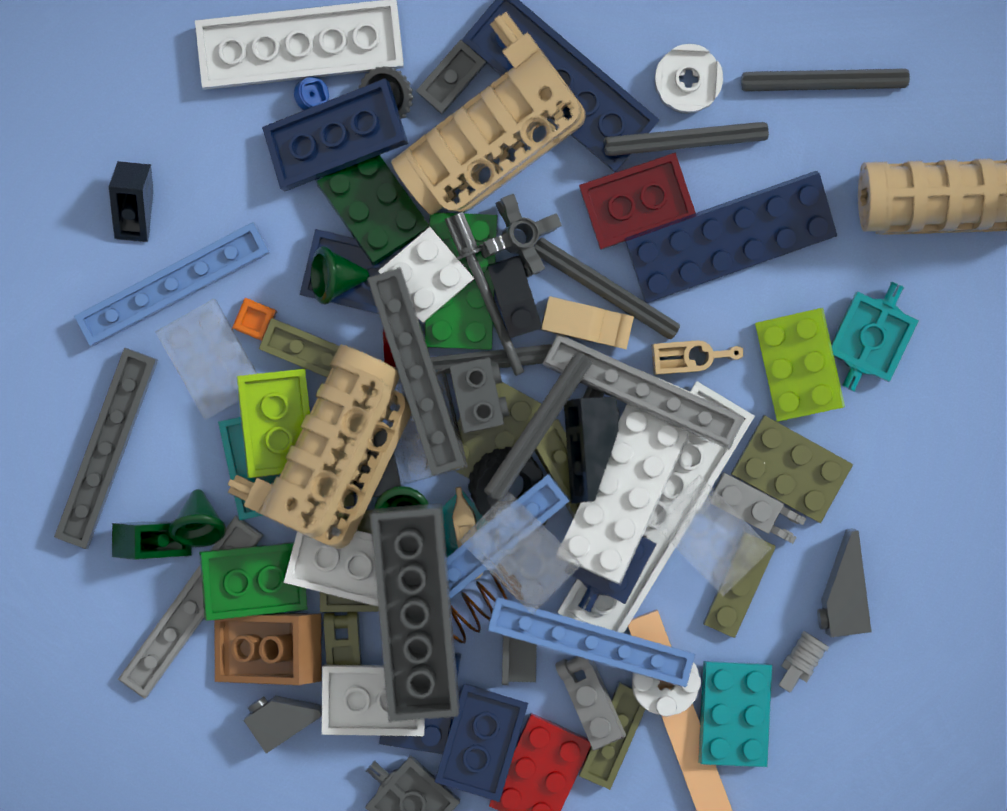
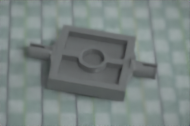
(409, 789)

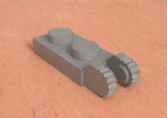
(756, 506)

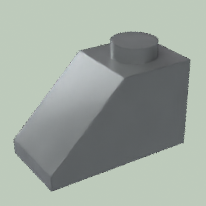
(279, 719)

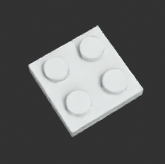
(430, 273)

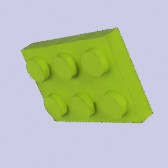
(800, 364)
(271, 417)

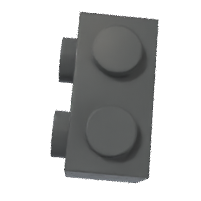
(478, 394)

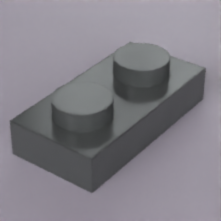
(451, 77)

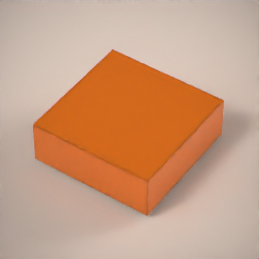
(253, 318)

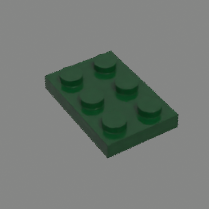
(373, 207)

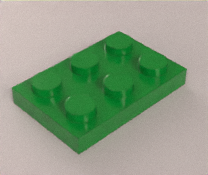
(248, 582)

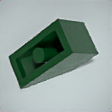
(145, 541)

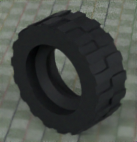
(485, 470)

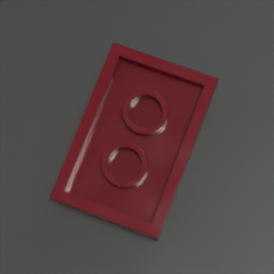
(636, 200)

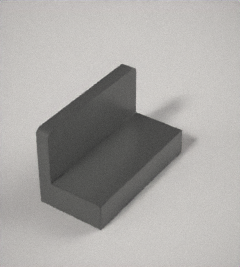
(518, 661)

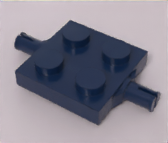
(599, 585)

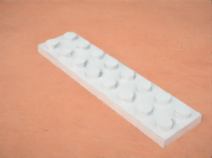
(696, 459)

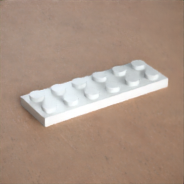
(299, 44)
(638, 469)

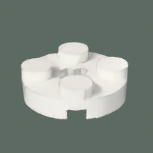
(702, 64)
(665, 701)

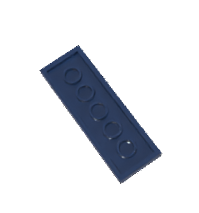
(606, 104)
(731, 236)

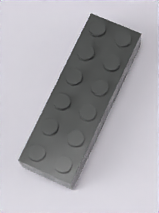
(415, 612)

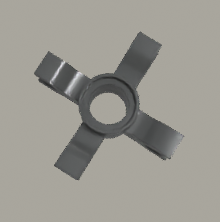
(511, 215)

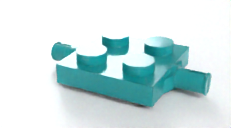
(873, 336)

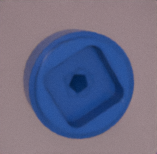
(310, 92)

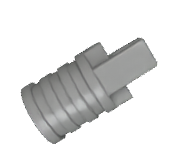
(802, 660)

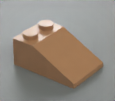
(269, 649)

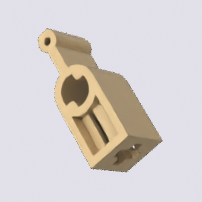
(586, 322)
(684, 364)

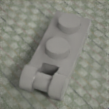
(591, 702)

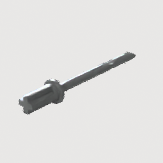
(467, 248)

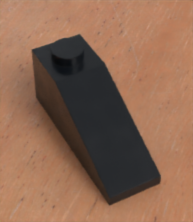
(590, 437)

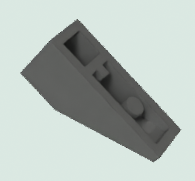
(845, 595)

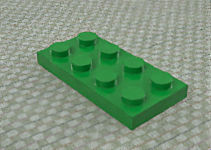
(464, 319)

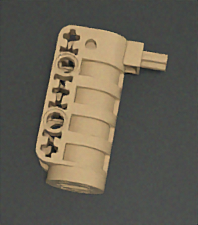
(488, 127)
(933, 197)
(333, 451)

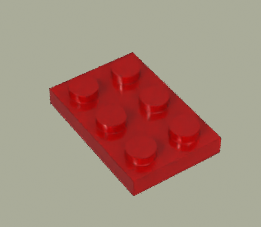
(542, 767)

